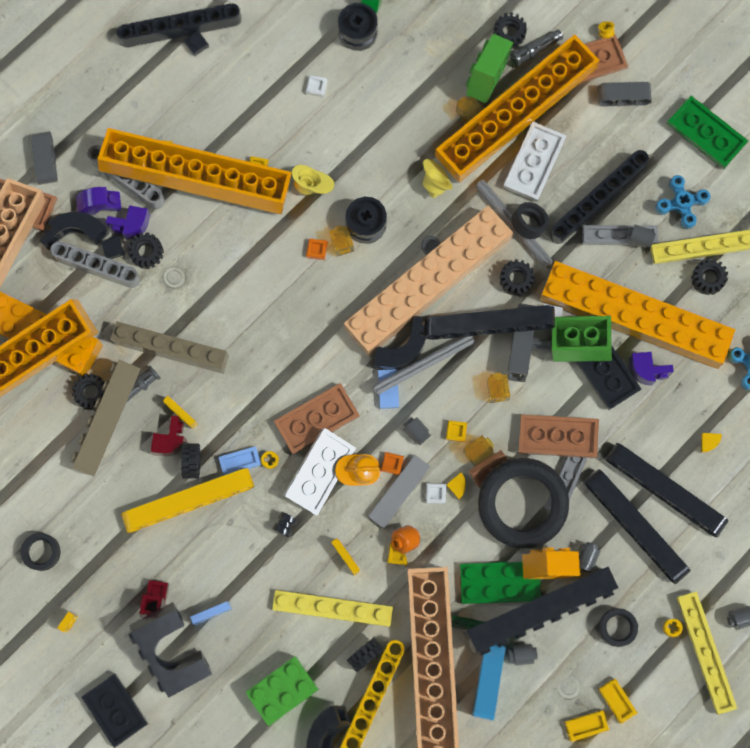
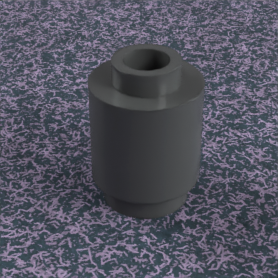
(640, 236)
(416, 430)
(588, 556)
(739, 618)
(522, 654)

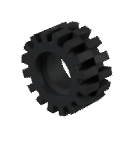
(513, 21)
(146, 239)
(520, 267)
(701, 284)
(80, 386)
(190, 460)
(365, 654)

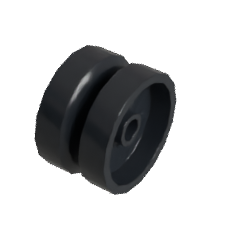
(358, 26)
(376, 220)

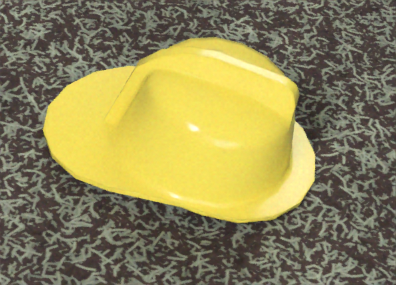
(435, 178)
(311, 181)

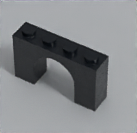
(171, 675)

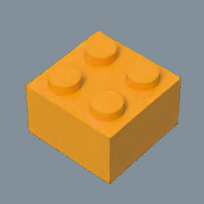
(550, 563)

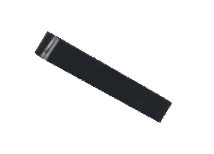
(171, 21)
(603, 189)
(490, 322)
(667, 490)
(637, 526)

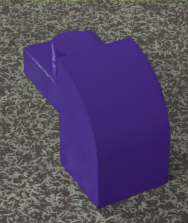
(97, 199)
(135, 222)
(644, 371)

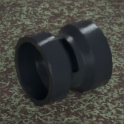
(284, 524)

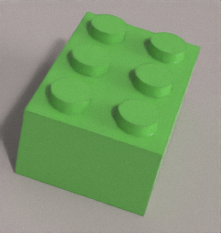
(488, 68)
(582, 339)
(282, 691)

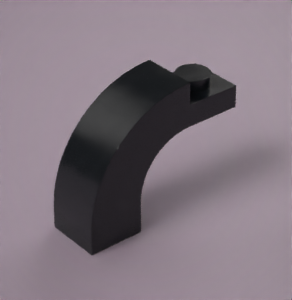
(73, 223)
(404, 356)
(327, 726)

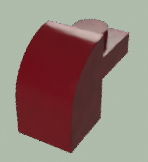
(169, 444)
(154, 598)

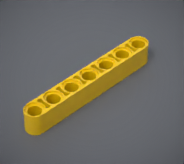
(187, 500)
(375, 696)

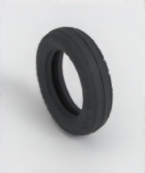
(523, 538)

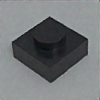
(196, 43)

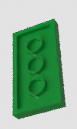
(707, 132)
(497, 583)

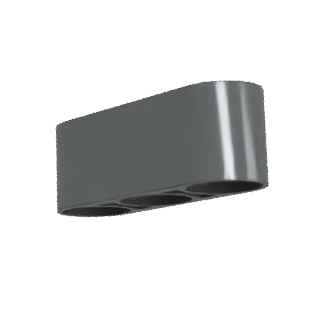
(624, 94)
(44, 158)

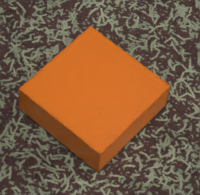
(316, 249)
(392, 463)

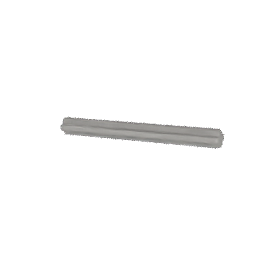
(506, 215)
(422, 364)

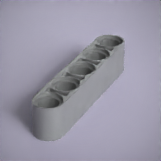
(131, 184)
(89, 258)

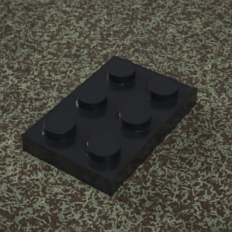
(610, 380)
(115, 710)

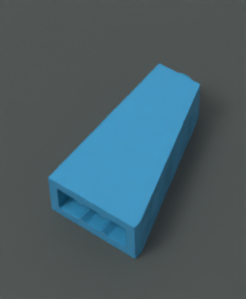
(488, 683)

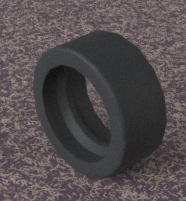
(534, 211)
(25, 548)
(603, 627)

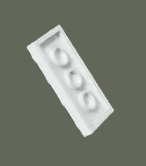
(534, 161)
(317, 471)

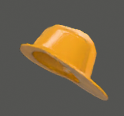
(358, 470)

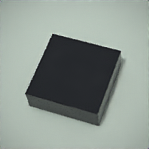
(113, 248)

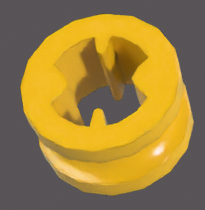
(606, 29)
(266, 464)
(678, 625)

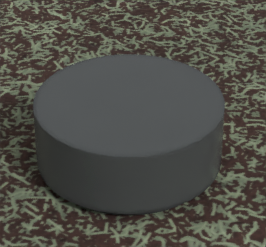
(429, 244)

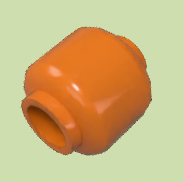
(405, 539)

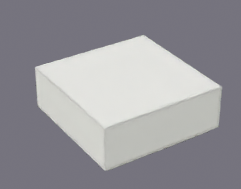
(316, 86)
(435, 493)

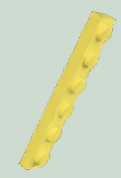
(700, 247)
(332, 608)
(706, 653)

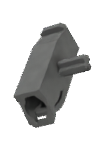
(520, 351)

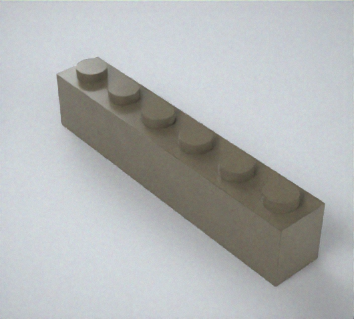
(170, 347)
(106, 417)

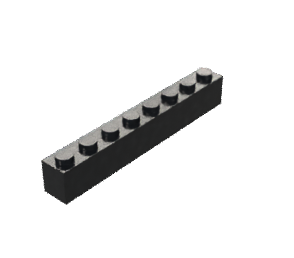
(541, 610)

